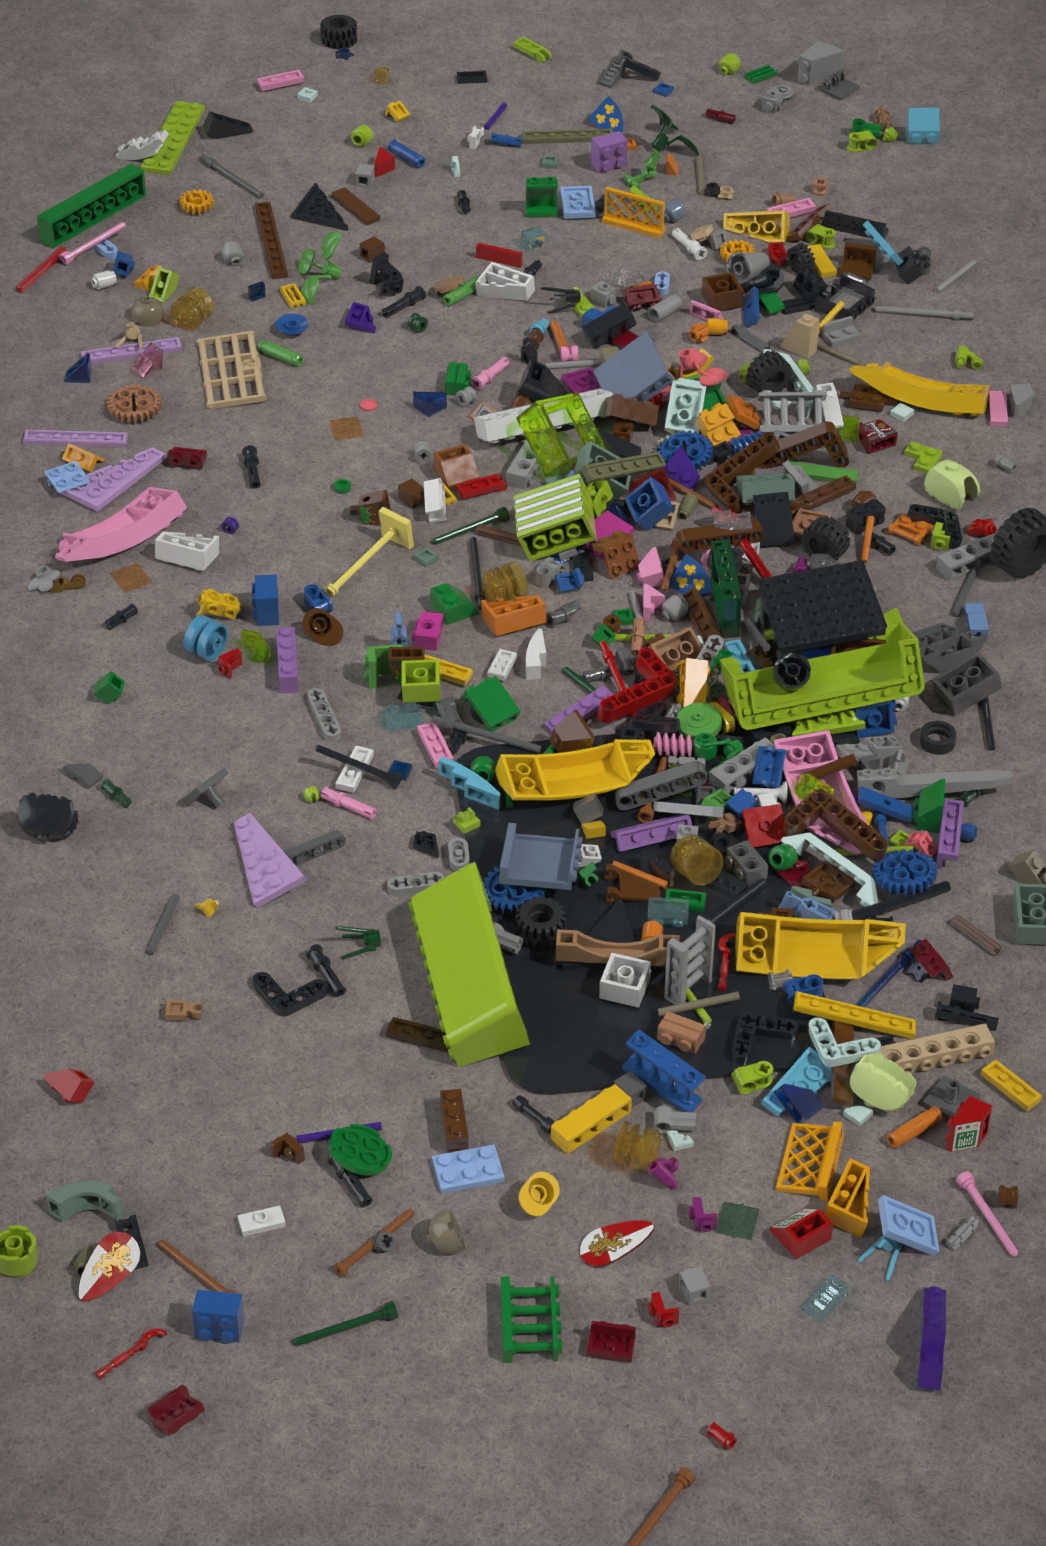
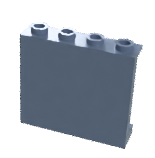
(635, 370)
(539, 860)

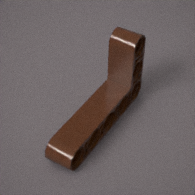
(809, 440)
(742, 463)
(822, 805)

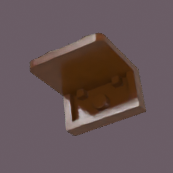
(859, 260)

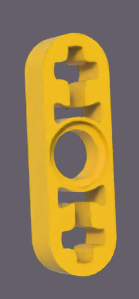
(728, 721)

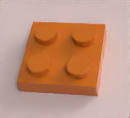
(744, 412)

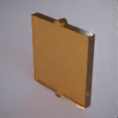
(346, 428)
(131, 577)

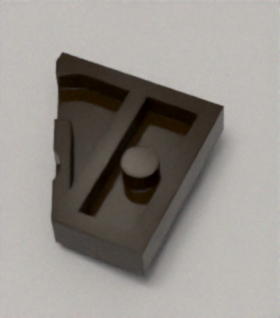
(761, 658)

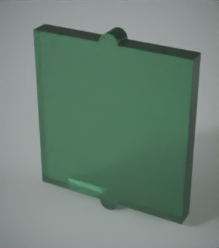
(737, 1220)

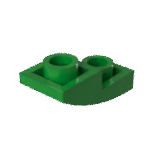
(771, 302)

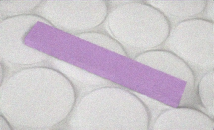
(131, 350)
(76, 438)

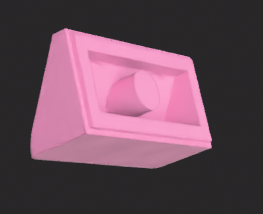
(703, 311)

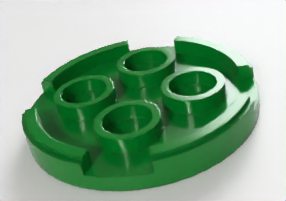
(360, 1149)

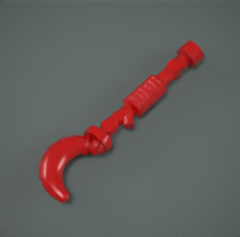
(725, 952)
(123, 1357)

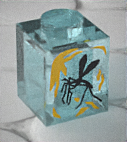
(533, 239)

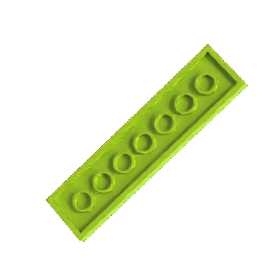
(180, 126)

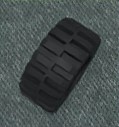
(1021, 543)

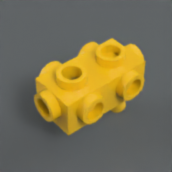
(218, 604)

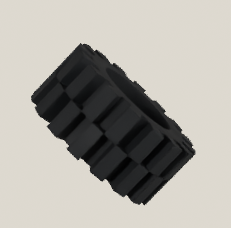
(800, 257)

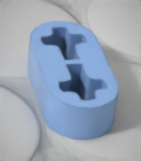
(106, 249)
(662, 283)

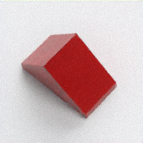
(384, 162)

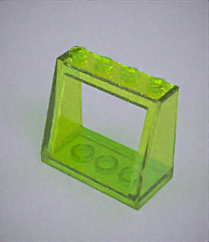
(544, 438)

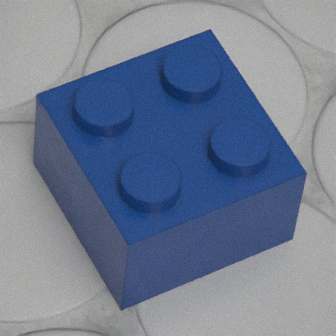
(649, 503)
(265, 600)
(218, 1316)

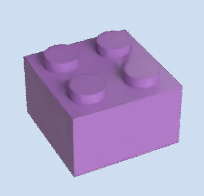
(609, 152)

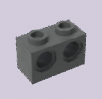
(746, 862)

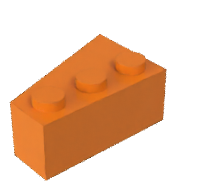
(515, 615)

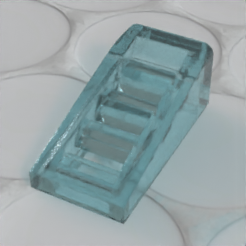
(835, 1288)

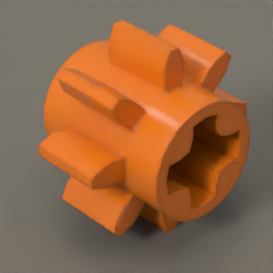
(699, 332)

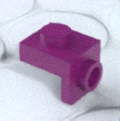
(702, 1221)

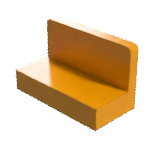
(83, 457)

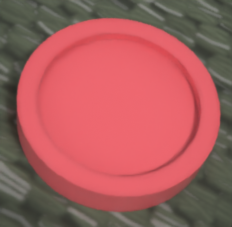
(368, 405)

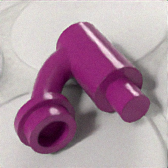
(663, 1171)

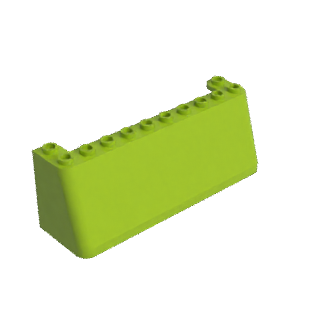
(835, 682)
(467, 968)

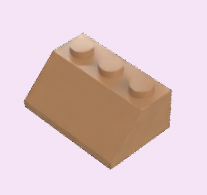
(678, 647)

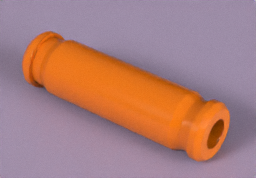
(914, 1127)

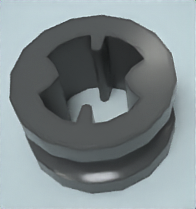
(384, 1235)

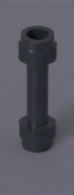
(522, 1104)

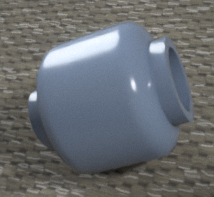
(674, 211)

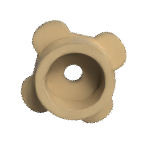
(726, 192)

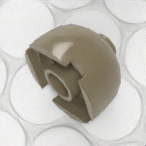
(147, 311)
(445, 1233)

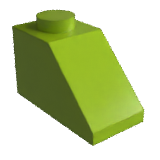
(164, 284)

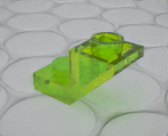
(256, 642)

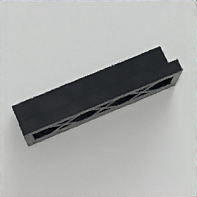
(852, 224)

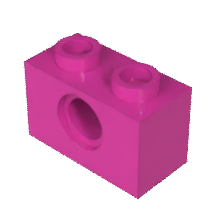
(428, 630)

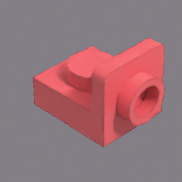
(922, 842)

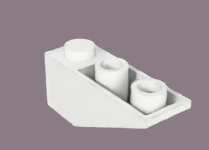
(830, 406)

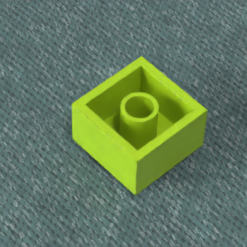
(421, 681)

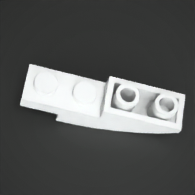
(142, 148)

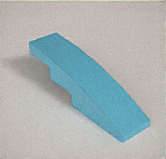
(467, 780)

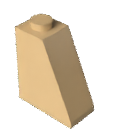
(803, 337)

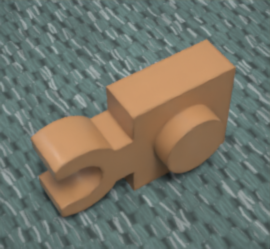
(727, 822)
(179, 1010)

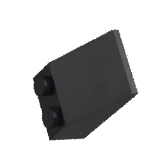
(775, 517)

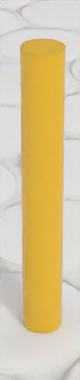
(831, 314)

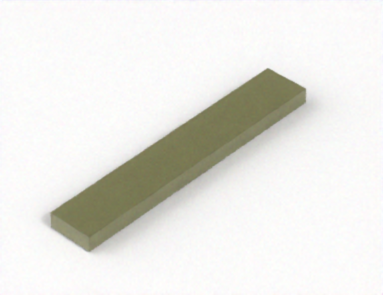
(562, 136)
(622, 467)

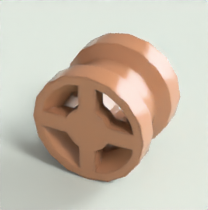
(820, 186)

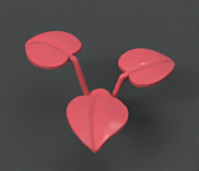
(692, 359)

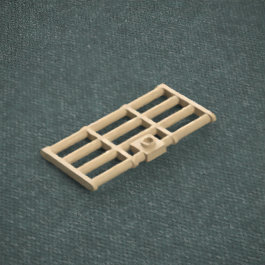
(247, 367)

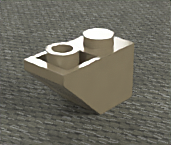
(1029, 868)

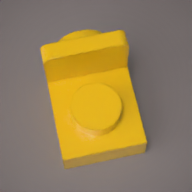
(397, 111)

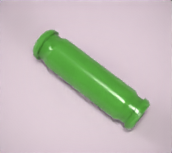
(461, 292)
(280, 353)

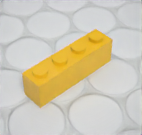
(591, 1118)

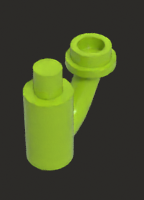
(962, 355)

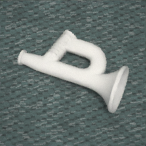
(781, 791)

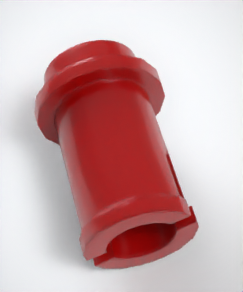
(725, 1438)

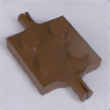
(867, 398)
(828, 881)

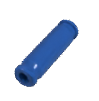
(406, 153)

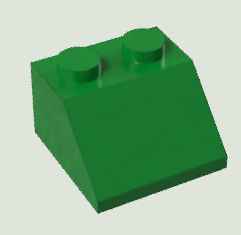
(452, 603)
(930, 807)

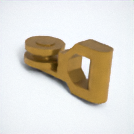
(77, 582)

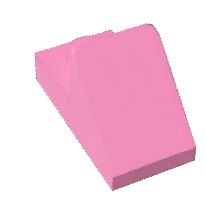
(651, 600)

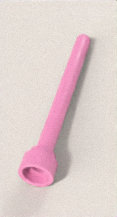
(67, 257)
(967, 1182)

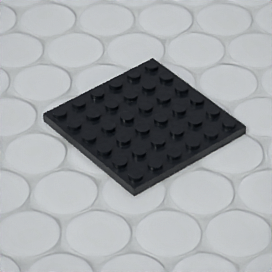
(822, 606)

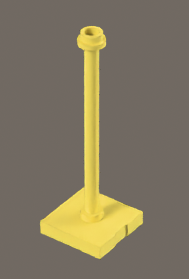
(392, 528)

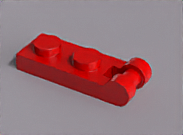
(481, 486)

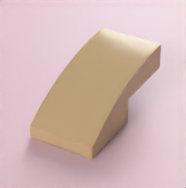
(670, 520)

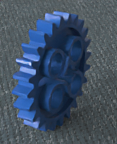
(697, 447)
(905, 872)
(508, 896)

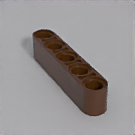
(701, 537)

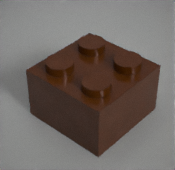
(722, 291)

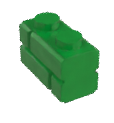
(457, 377)

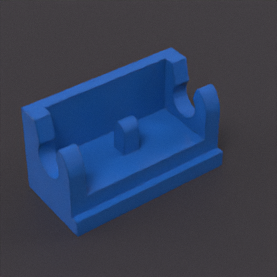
(768, 767)

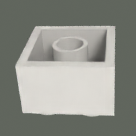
(625, 979)

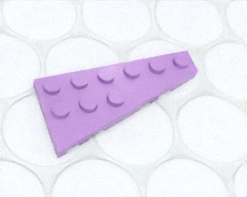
(112, 481)
(265, 863)

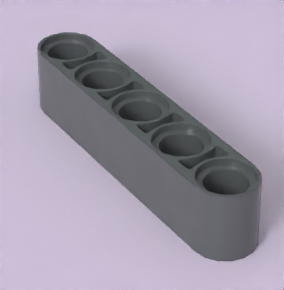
(669, 787)

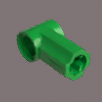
(860, 125)

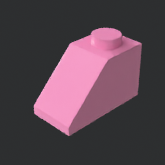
(651, 569)

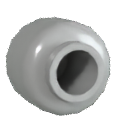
(232, 253)
(675, 608)

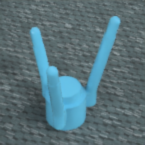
(887, 1244)

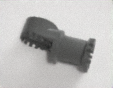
(927, 259)
(562, 614)

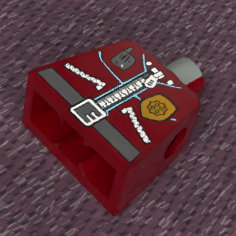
(876, 435)

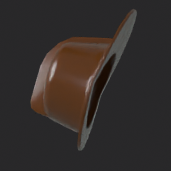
(322, 627)

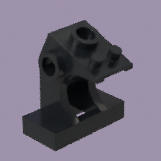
(388, 273)

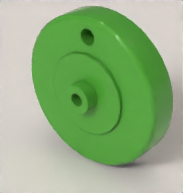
(698, 719)

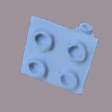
(66, 477)

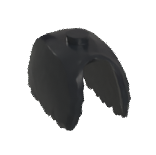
(47, 816)

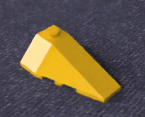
(764, 225)

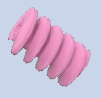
(672, 745)

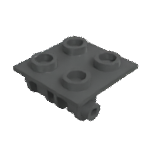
(838, 85)

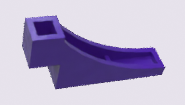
(932, 1338)

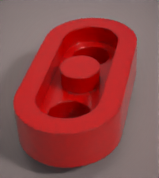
(777, 253)

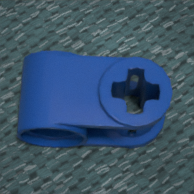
(316, 598)
(809, 984)

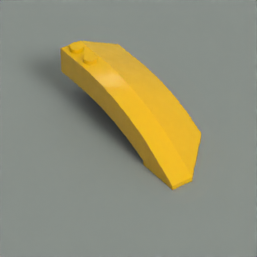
(924, 391)
(573, 772)
(814, 945)

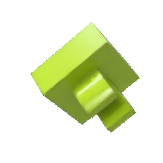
(466, 821)

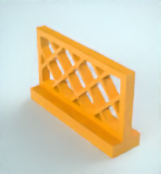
(632, 222)
(827, 1165)

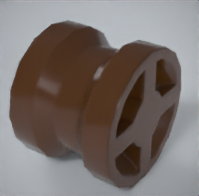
(613, 623)
(1008, 1196)

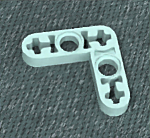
(838, 1051)

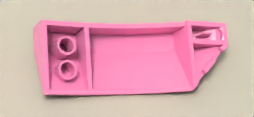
(128, 527)
(810, 752)

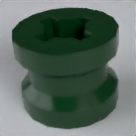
(417, 322)

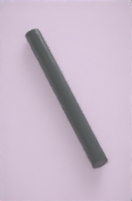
(962, 597)
(758, 636)
(162, 924)

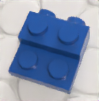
(877, 718)

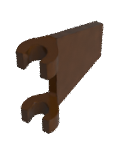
(631, 886)

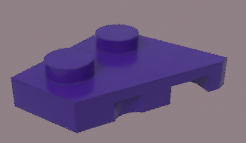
(360, 318)
(682, 470)

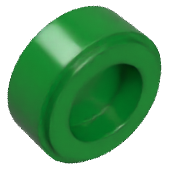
(342, 486)

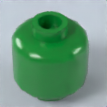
(700, 751)
(484, 767)
(782, 857)

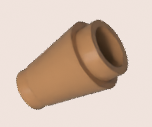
(781, 198)

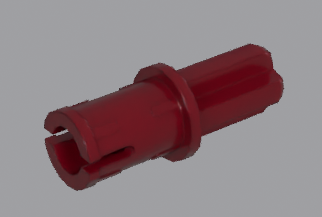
(721, 116)

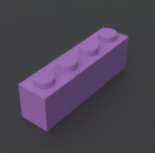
(287, 660)

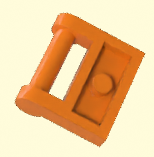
(909, 529)

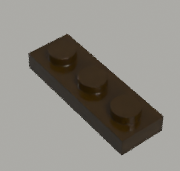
(416, 1034)

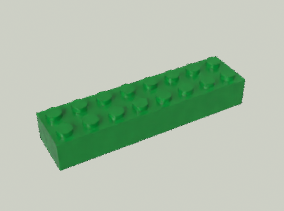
(91, 205)

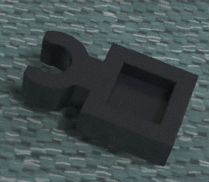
(528, 351)
(720, 452)

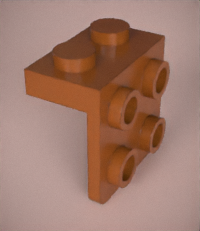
(618, 552)

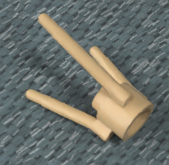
(131, 333)

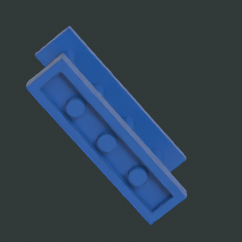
(664, 1072)

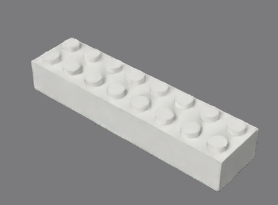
(505, 425)

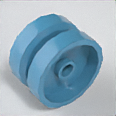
(205, 638)

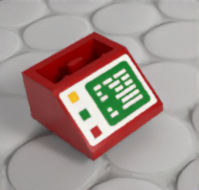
(969, 1125)
(803, 1231)

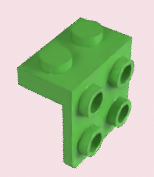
(377, 663)

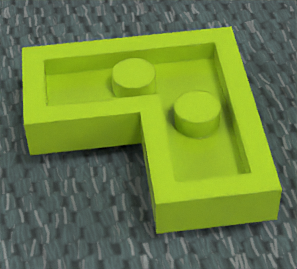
(925, 456)

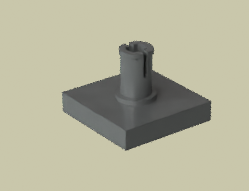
(208, 789)
(948, 1096)

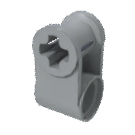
(547, 571)

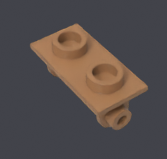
(882, 118)

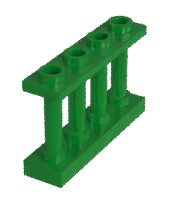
(511, 1328)

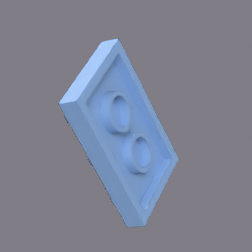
(577, 202)
(468, 1169)
(908, 1225)

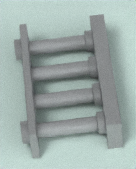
(785, 427)
(679, 955)

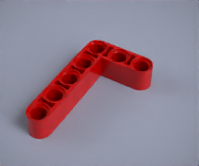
(658, 686)

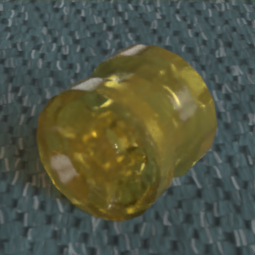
(381, 75)

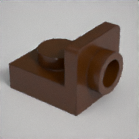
(289, 1146)

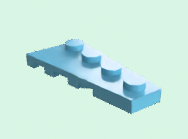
(879, 240)
(806, 1073)

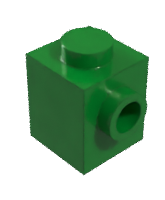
(109, 687)

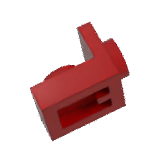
(229, 661)

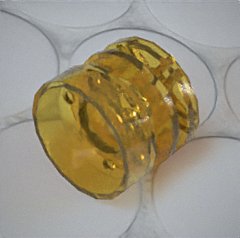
(192, 308)
(505, 582)
(696, 859)
(632, 1146)

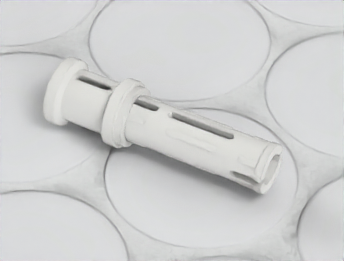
(693, 247)

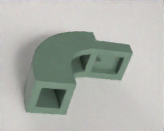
(84, 1196)

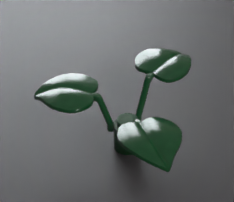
(661, 139)

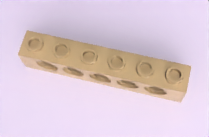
(941, 1049)

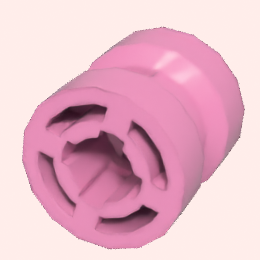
(568, 354)

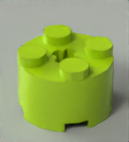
(17, 1251)

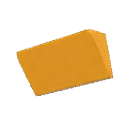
(146, 280)

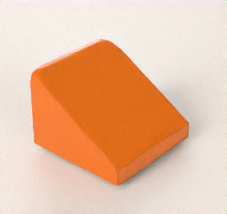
(671, 166)

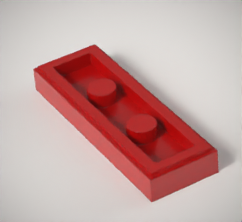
(499, 255)

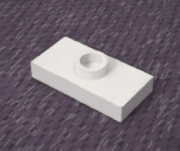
(502, 664)
(261, 1221)

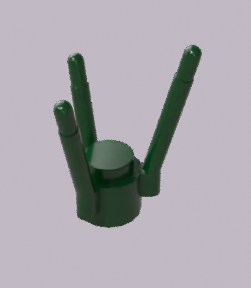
(370, 937)

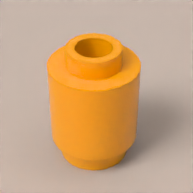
(717, 326)

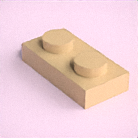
(701, 232)

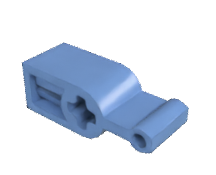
(976, 619)
(398, 632)
(806, 907)

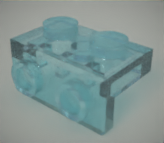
(403, 717)
(668, 911)

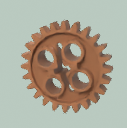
(121, 406)

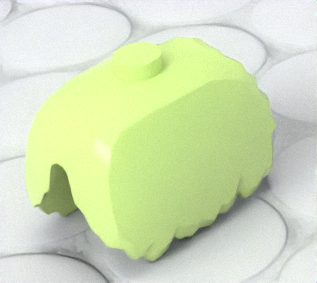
(950, 483)
(882, 1083)

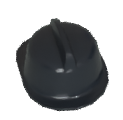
(776, 277)

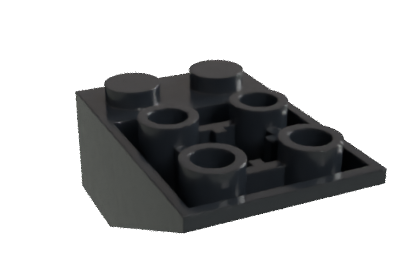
(540, 382)

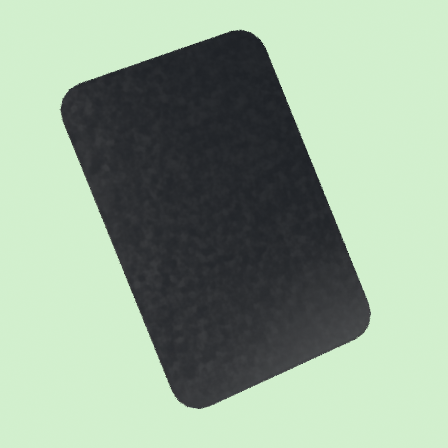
(570, 1030)

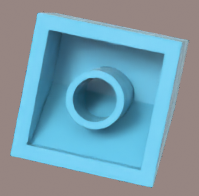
(923, 125)

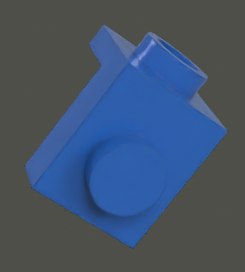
(569, 581)

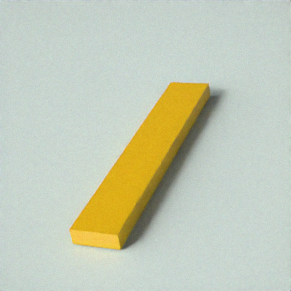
(854, 1015)

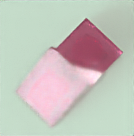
(151, 356)

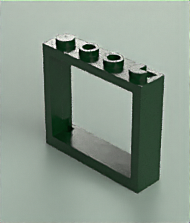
(727, 591)

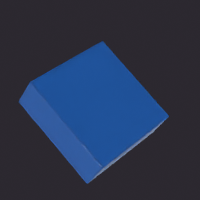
(663, 89)

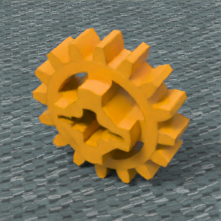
(196, 201)
(735, 246)

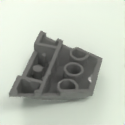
(946, 646)

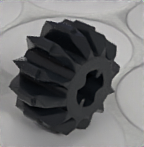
(629, 733)

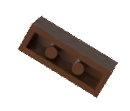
(632, 410)
(454, 1120)

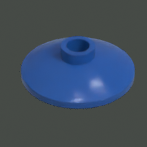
(291, 324)

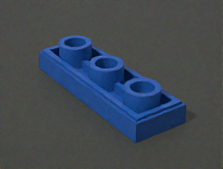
(751, 307)
(885, 804)

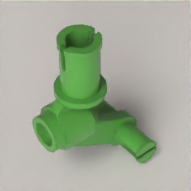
(647, 173)

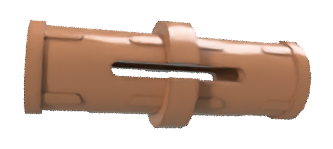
(637, 635)

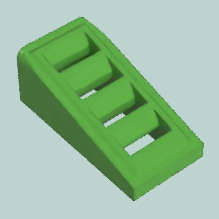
(716, 799)

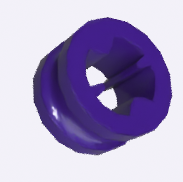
(230, 525)

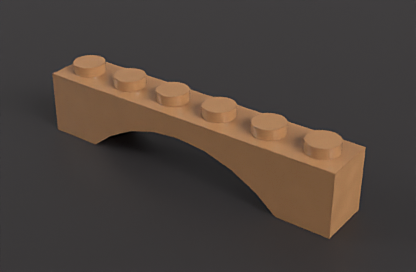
(577, 947)

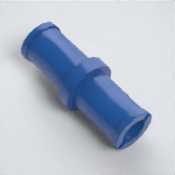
(506, 140)

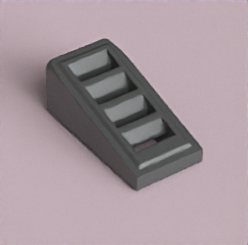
(613, 73)

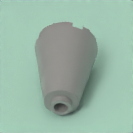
(747, 265)

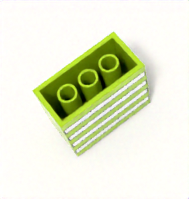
(554, 517)

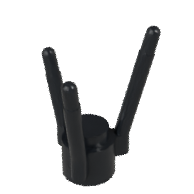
(572, 296)

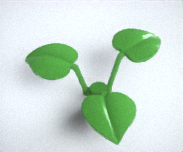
(330, 270)

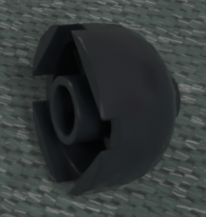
(791, 671)

